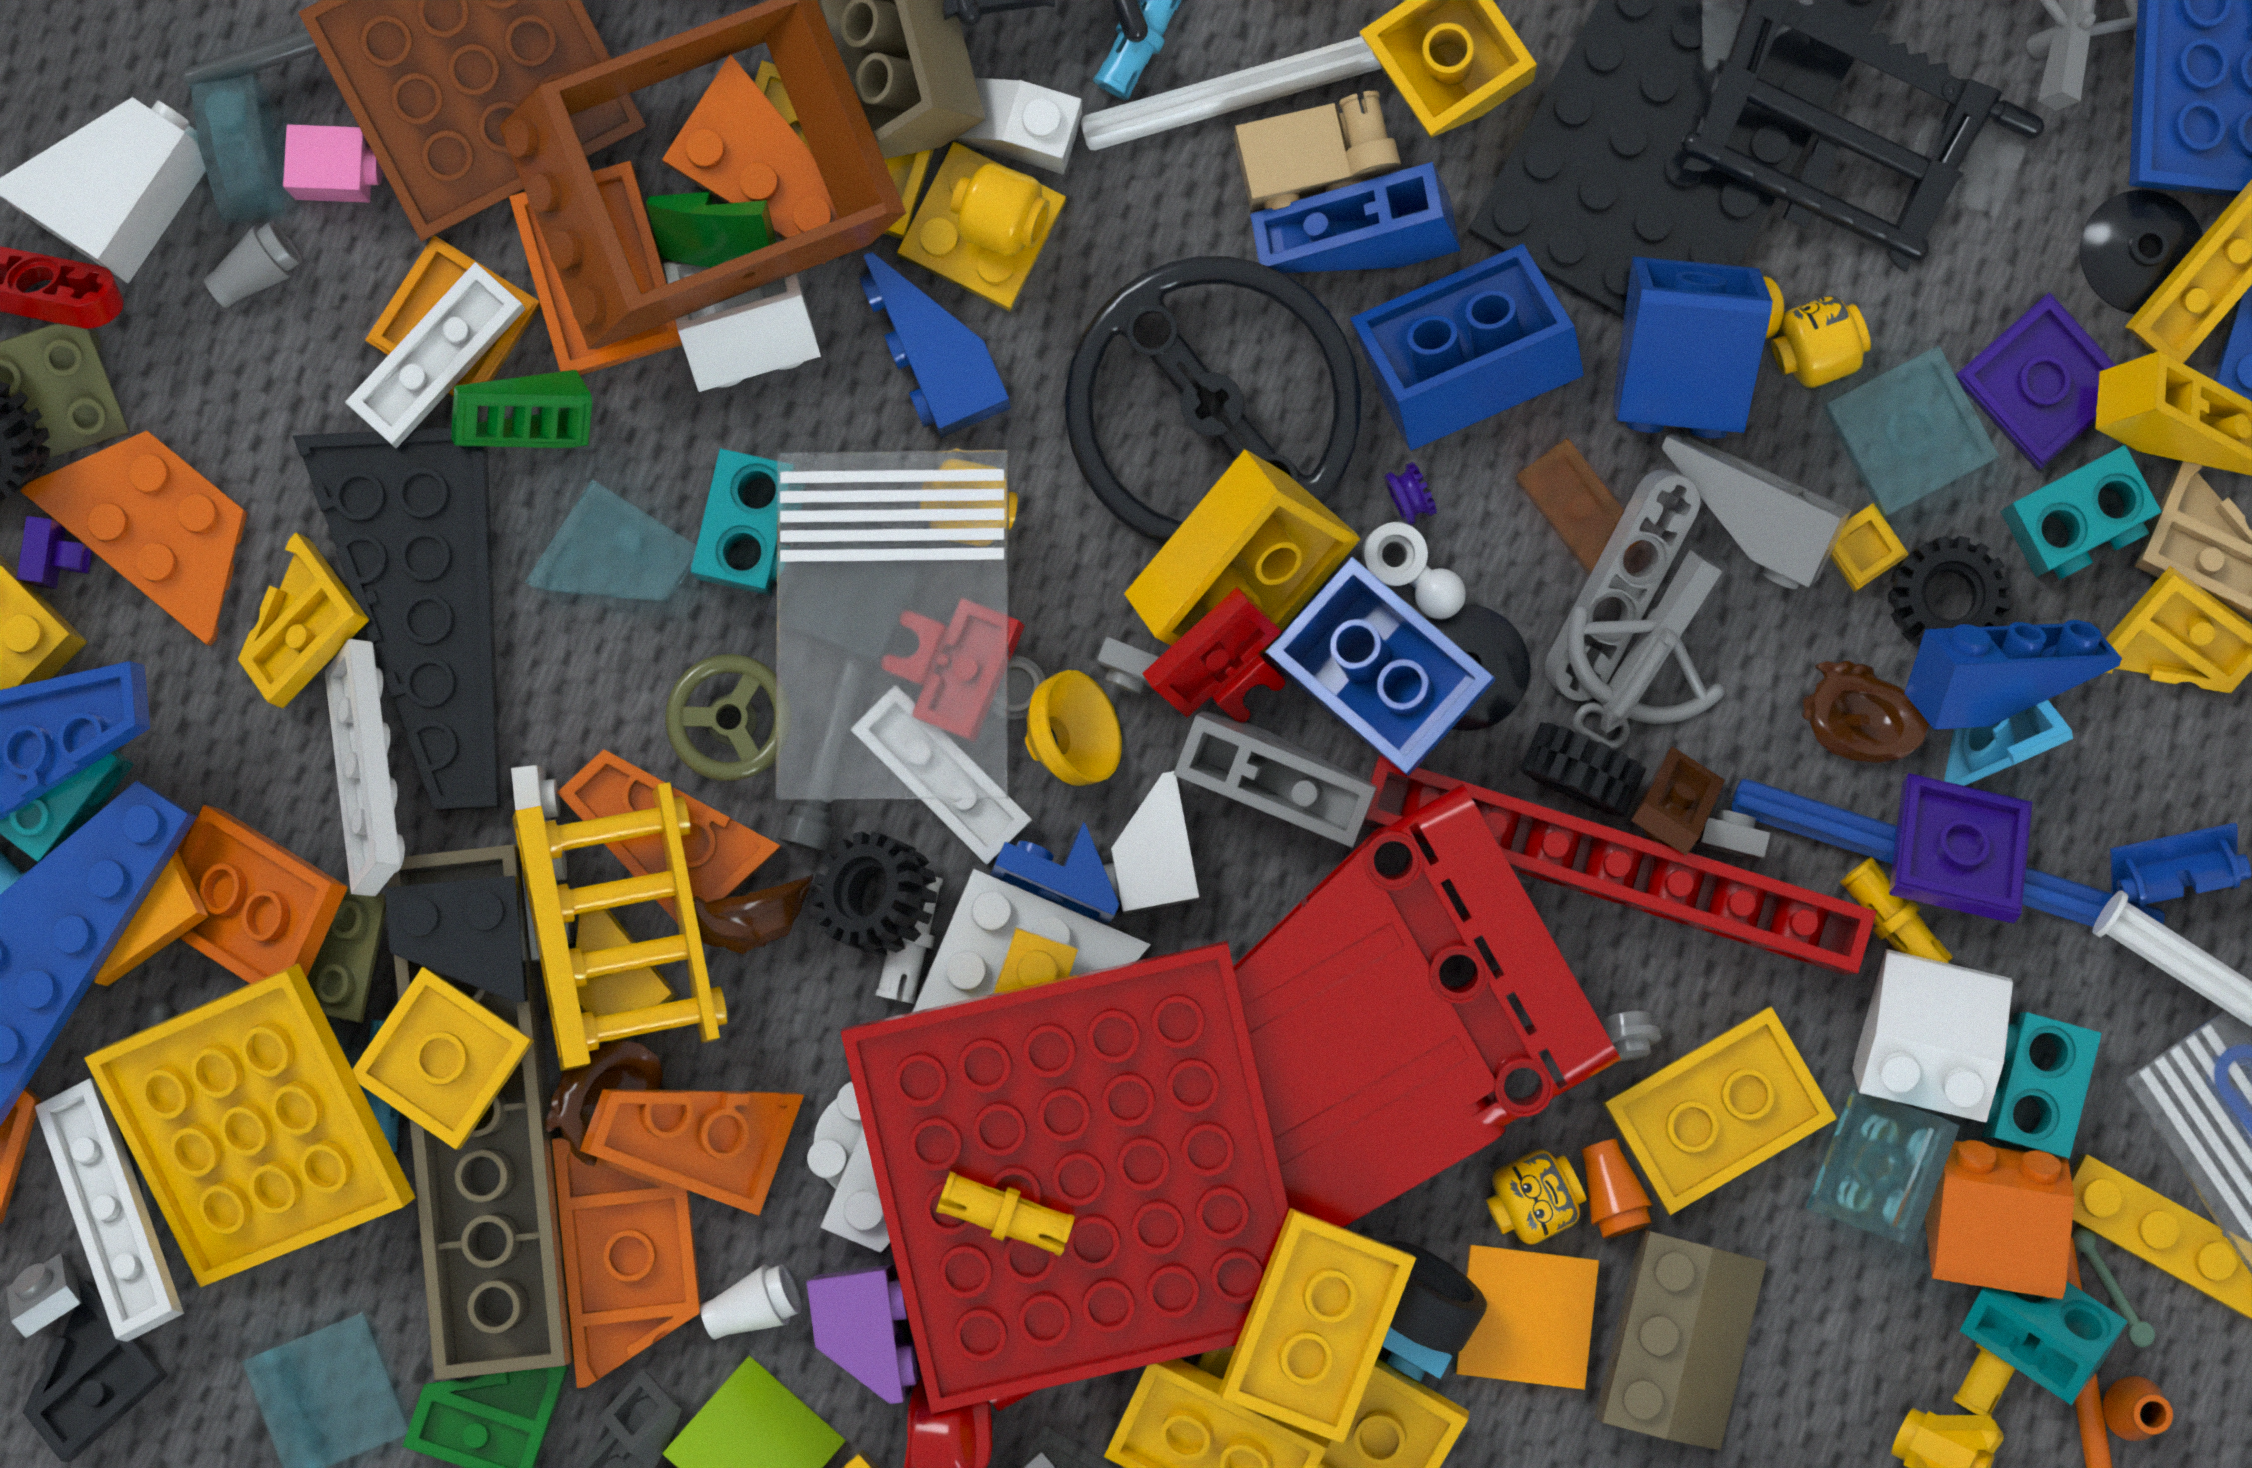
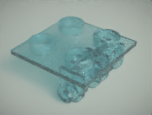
(326, 1395)

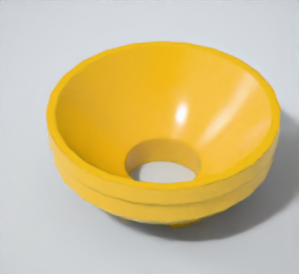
(1083, 725)

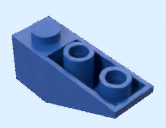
(946, 357)
(1994, 672)

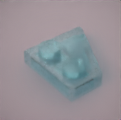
(613, 552)

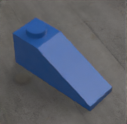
(1361, 226)

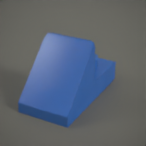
(1076, 885)

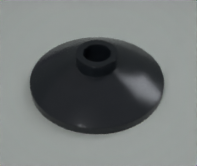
(2111, 246)
(1499, 651)

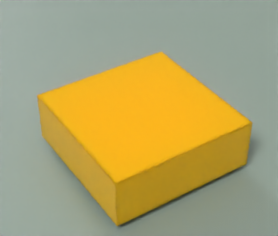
(1866, 548)

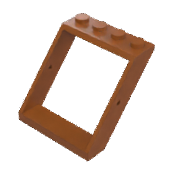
(575, 215)

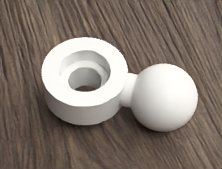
(1437, 591)

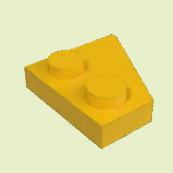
(299, 625)
(2184, 637)

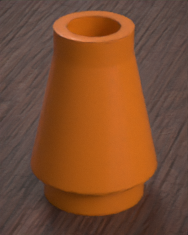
(1614, 1191)
(2123, 1408)

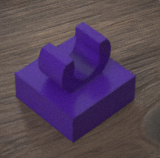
(47, 553)

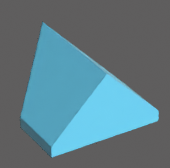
(1990, 749)

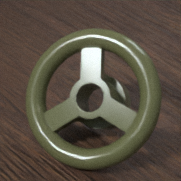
(681, 716)

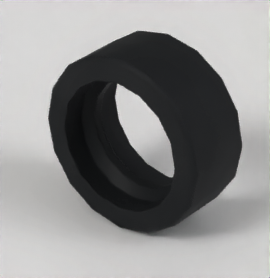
(1438, 1303)

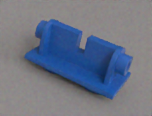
(2165, 865)

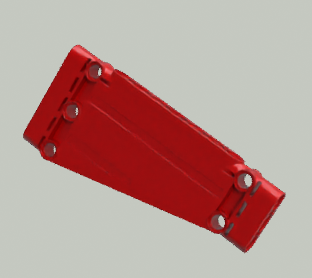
(1363, 1048)

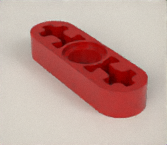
(77, 295)

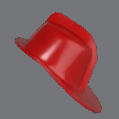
(947, 1437)

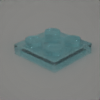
(1910, 431)
(1882, 1167)

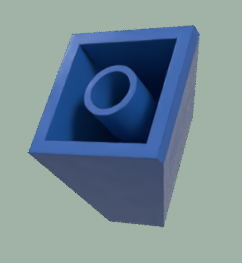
(1690, 346)

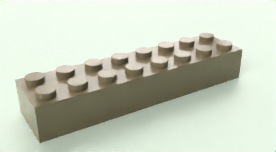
(494, 1203)

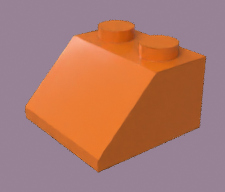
(2002, 1220)

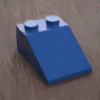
(1379, 667)

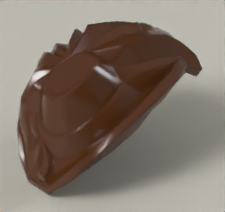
(1862, 714)
(751, 919)
(578, 1091)

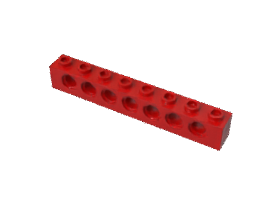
(1644, 873)

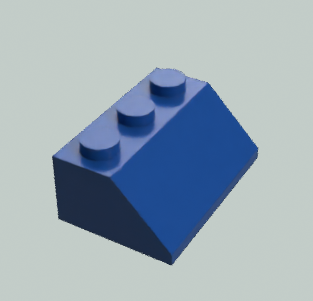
(1468, 346)

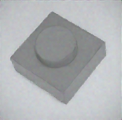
(1125, 665)
(1734, 835)
(42, 1294)

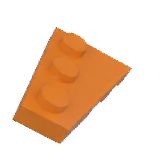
(749, 153)
(716, 852)
(697, 1139)

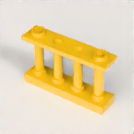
(569, 968)

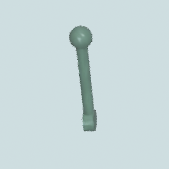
(2139, 1332)

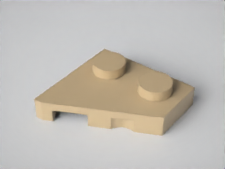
(2201, 540)

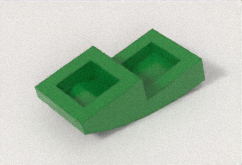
(708, 234)

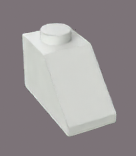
(1026, 123)
(1153, 853)

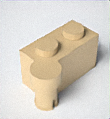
(1314, 151)

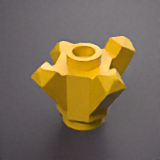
(1947, 1440)

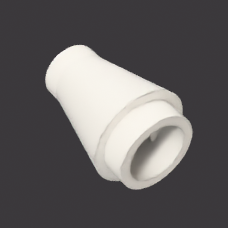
(754, 1303)

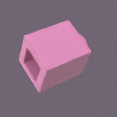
(329, 164)

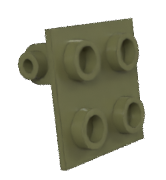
(66, 382)
(348, 956)

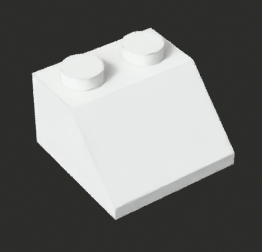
(747, 332)
(1934, 1036)

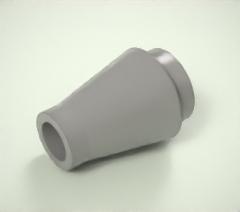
(254, 264)

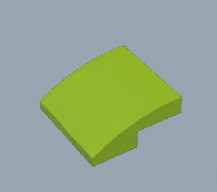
(754, 1425)

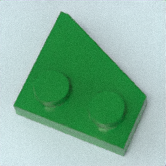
(487, 1418)

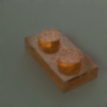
(1573, 502)

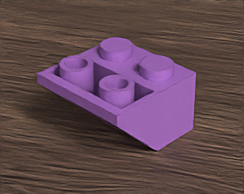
(860, 1328)

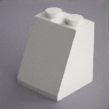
(111, 184)

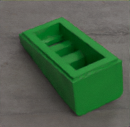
(544, 430)

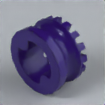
(1409, 494)

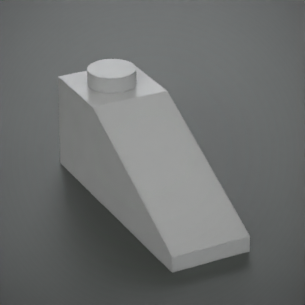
(1766, 515)
(1274, 776)

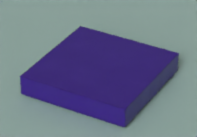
(2038, 381)
(1961, 848)

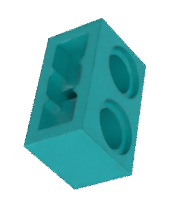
(2075, 503)
(730, 521)
(66, 808)
(2057, 1091)
(2046, 1337)

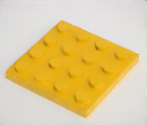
(250, 1126)

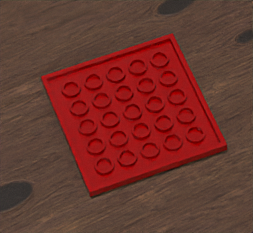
(1098, 1099)

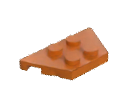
(151, 524)
(624, 1260)

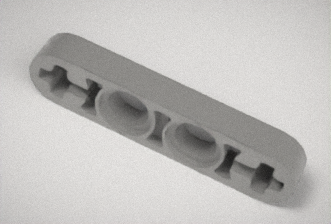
(1632, 589)

